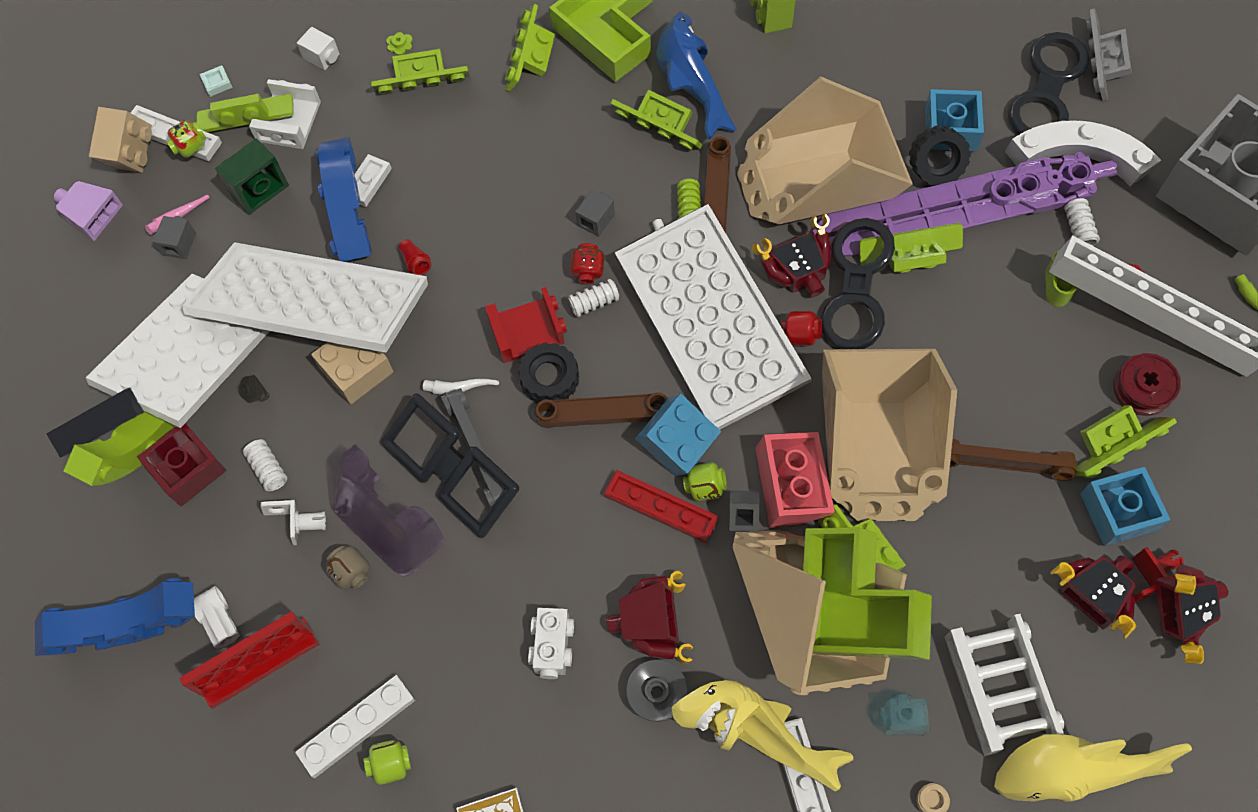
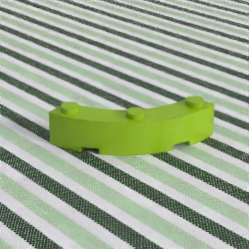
(117, 456)

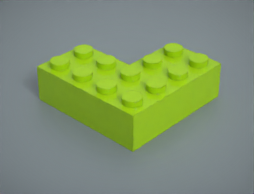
(604, 32)
(854, 614)

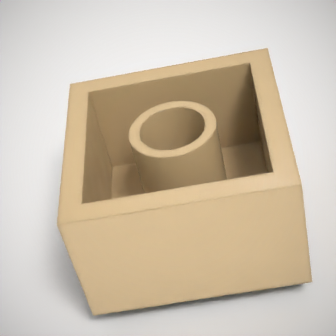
(120, 140)
(352, 368)

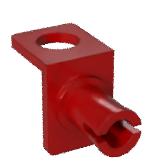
(1154, 568)

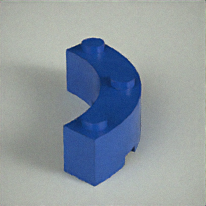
(342, 199)
(117, 623)

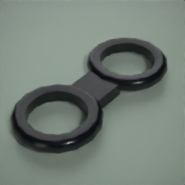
(1049, 80)
(858, 283)

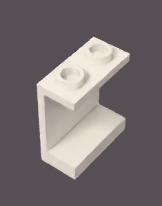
(290, 130)

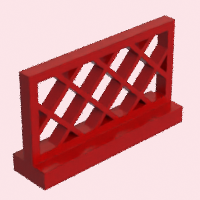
(251, 659)

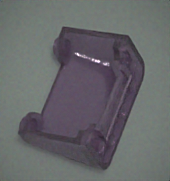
(398, 541)

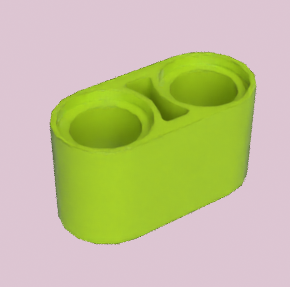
(1053, 283)

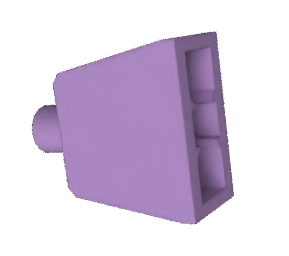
(87, 207)

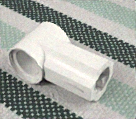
(213, 614)

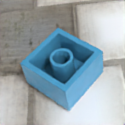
(957, 110)
(678, 435)
(1124, 506)

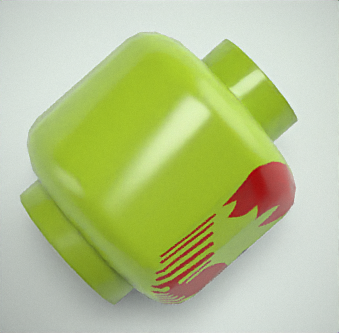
(186, 138)

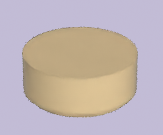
(932, 798)

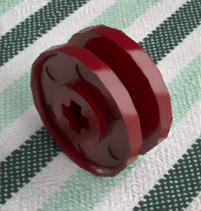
(1161, 380)

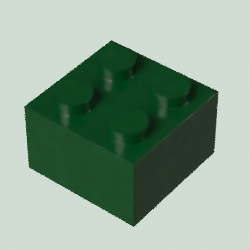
(252, 176)

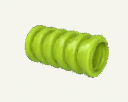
(688, 197)

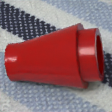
(415, 259)

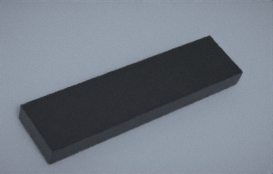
(95, 422)

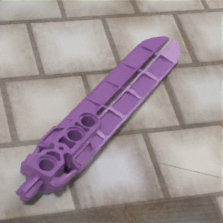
(1046, 194)

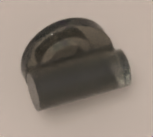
(252, 389)

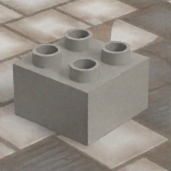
(1219, 177)

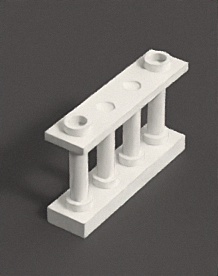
(981, 705)

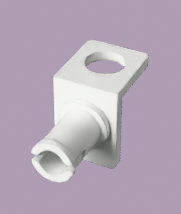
(298, 521)

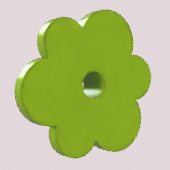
(399, 43)

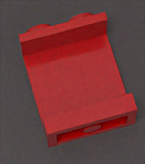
(526, 326)

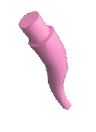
(180, 211)

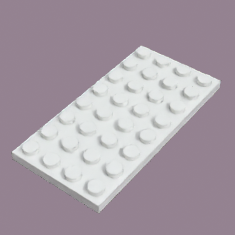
(307, 296)
(712, 318)

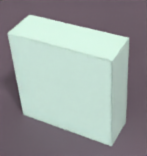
(216, 81)

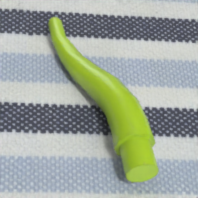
(1247, 290)

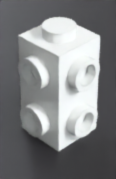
(551, 641)

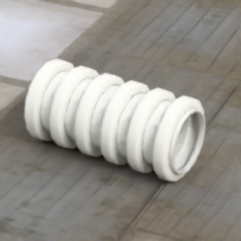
(1082, 221)
(593, 298)
(265, 465)

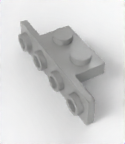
(1111, 54)

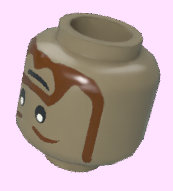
(347, 567)

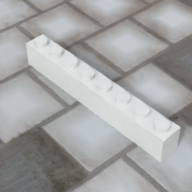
(1157, 305)

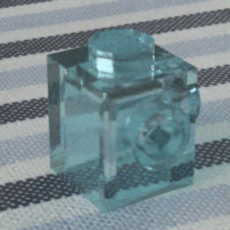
(905, 715)

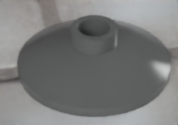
(655, 675)

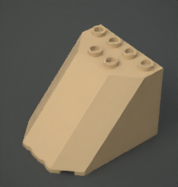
(822, 156)
(887, 430)
(789, 610)

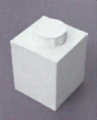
(318, 48)

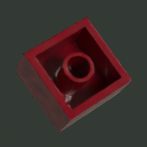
(181, 464)

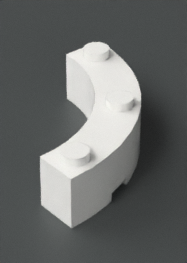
(1092, 139)

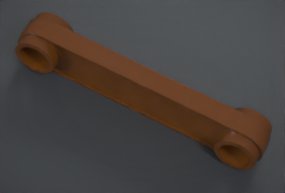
(718, 178)
(598, 410)
(1059, 465)

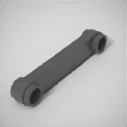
(456, 404)

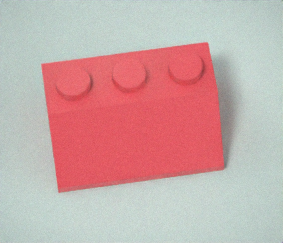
(793, 478)

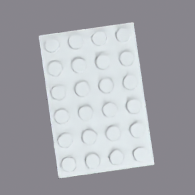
(175, 358)

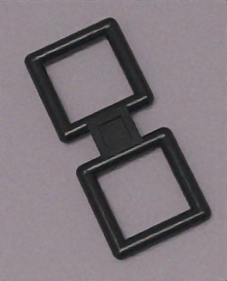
(450, 465)

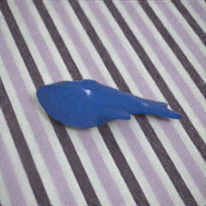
(681, 60)

